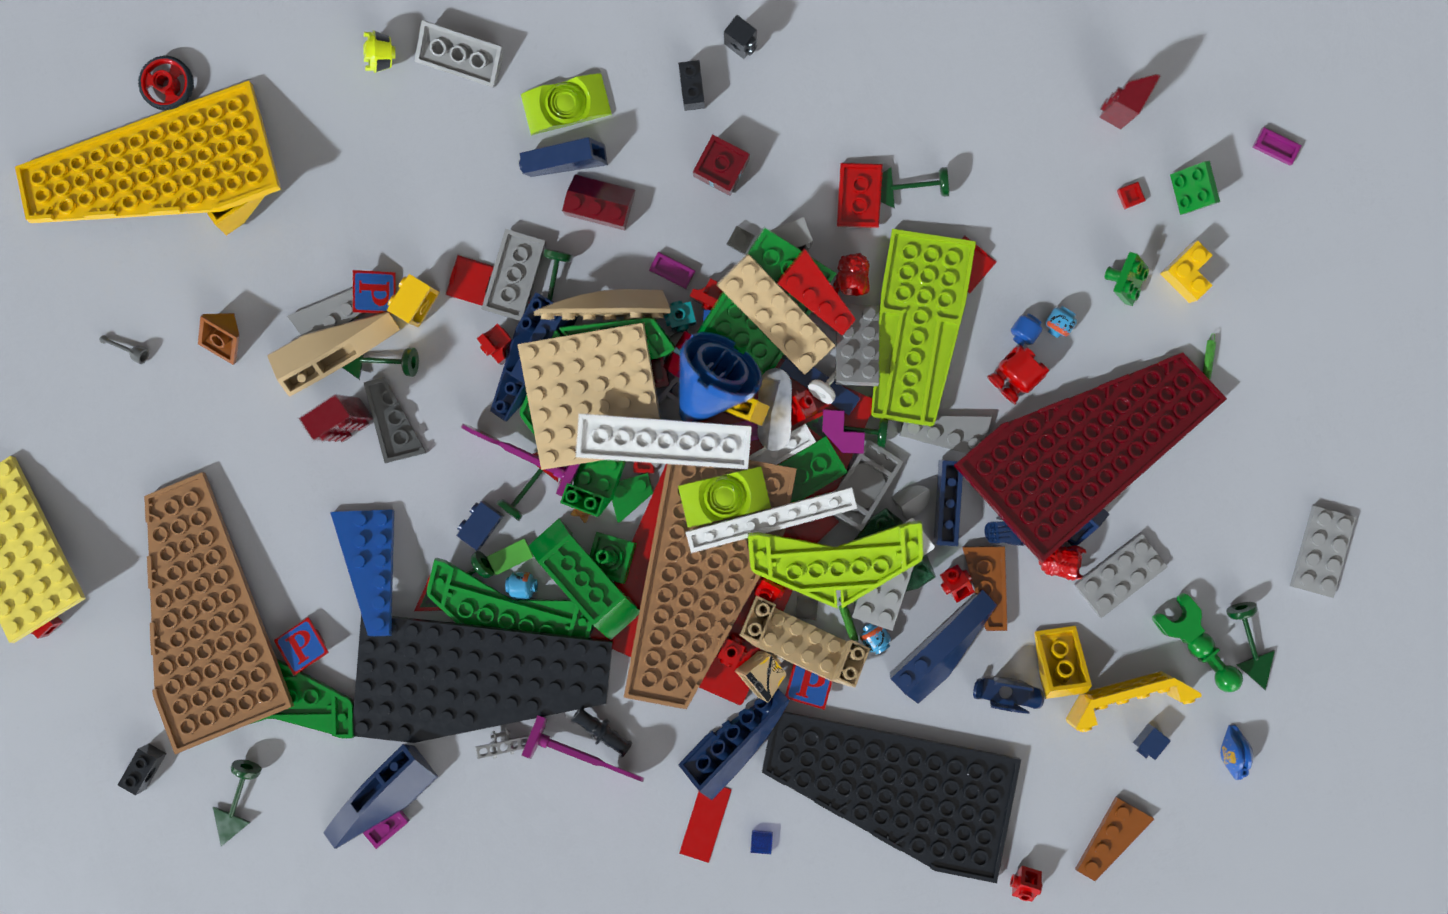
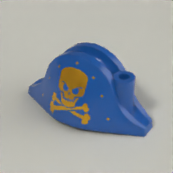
(1236, 753)

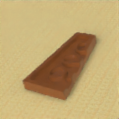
(988, 573)
(1114, 835)

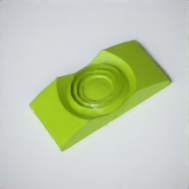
(565, 103)
(724, 497)

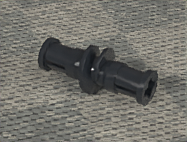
(601, 731)

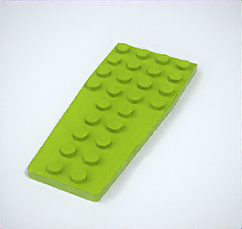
(919, 323)

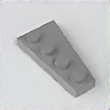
(325, 314)

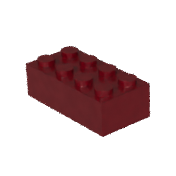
(336, 418)

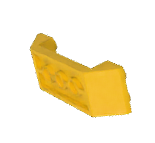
(1082, 712)

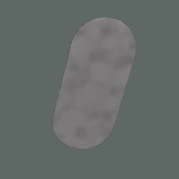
(776, 393)

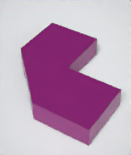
(834, 429)

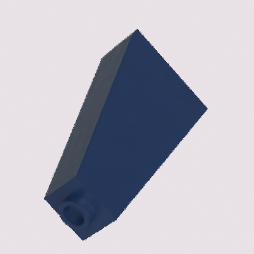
(563, 157)

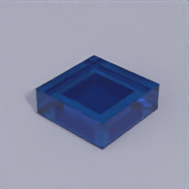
(761, 842)

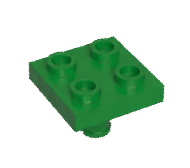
(1195, 188)
(1129, 278)
(613, 555)

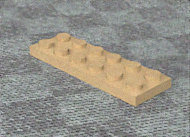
(775, 314)

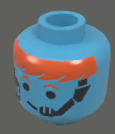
(1061, 322)
(521, 585)
(875, 638)

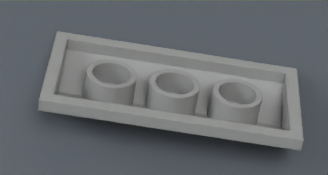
(459, 54)

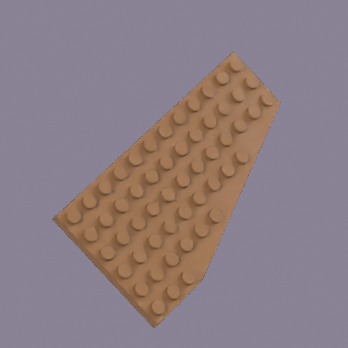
(689, 595)
(205, 629)

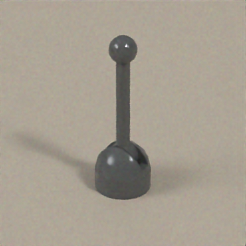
(137, 354)

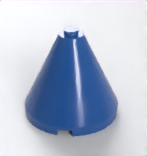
(714, 376)

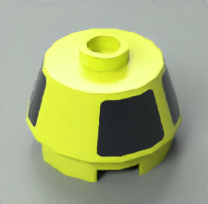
(378, 51)

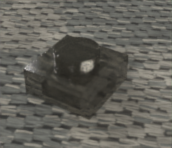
(740, 240)
(806, 608)

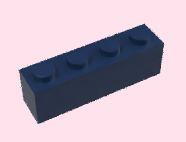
(948, 504)

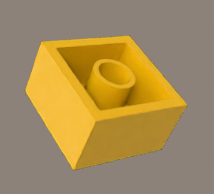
(412, 300)

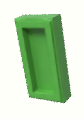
(510, 556)

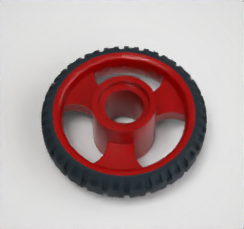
(157, 80)

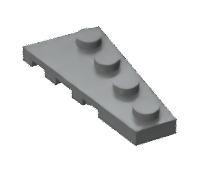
(950, 432)

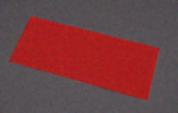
(704, 825)

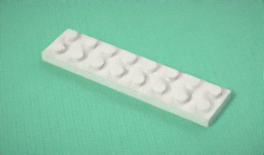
(663, 441)

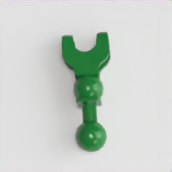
(1199, 644)

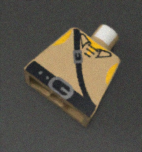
(762, 674)

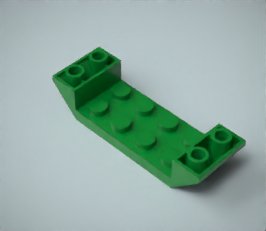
(593, 486)
(583, 580)

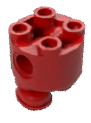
(1020, 371)

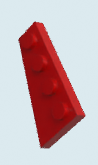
(814, 291)

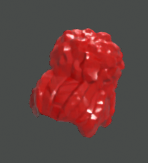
(852, 275)
(1064, 562)

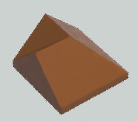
(220, 335)

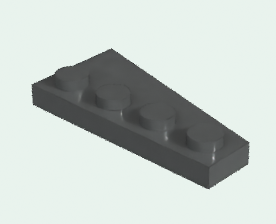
(392, 427)

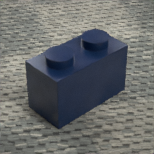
(479, 525)

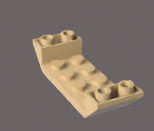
(804, 644)

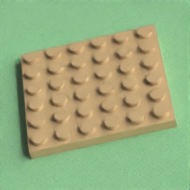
(586, 375)

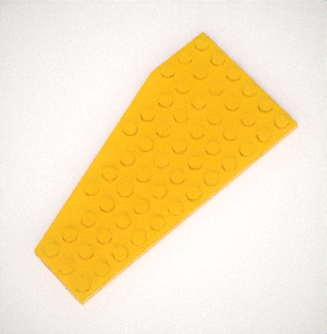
(168, 164)

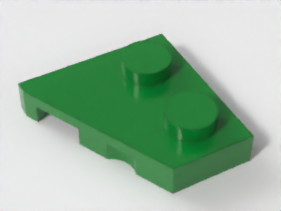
(630, 494)

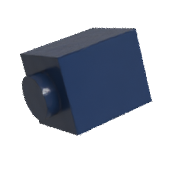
(1151, 742)

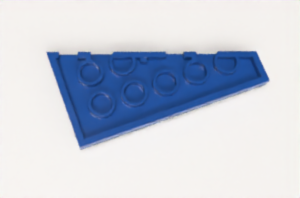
(368, 554)

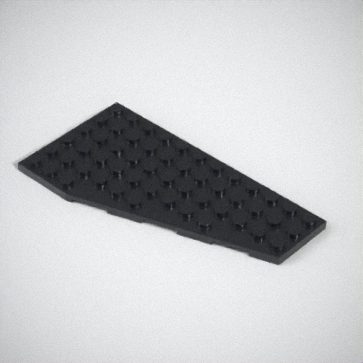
(466, 678)
(911, 792)

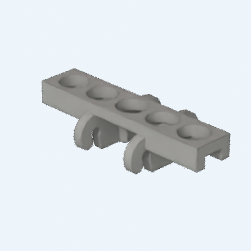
(509, 741)

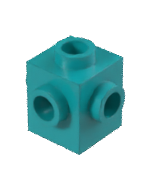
(683, 323)

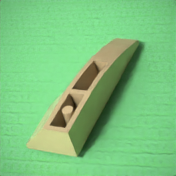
(609, 305)
(327, 350)

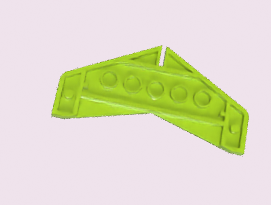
(823, 569)

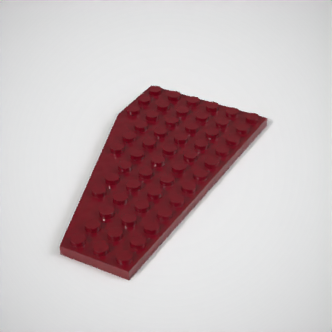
(1078, 454)

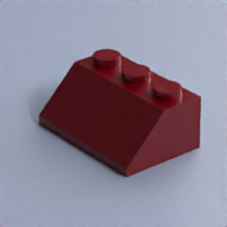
(1128, 101)
(598, 202)

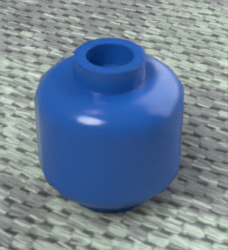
(1026, 329)

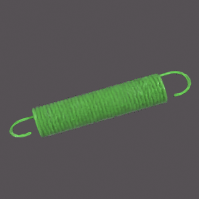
(1209, 357)
(848, 622)

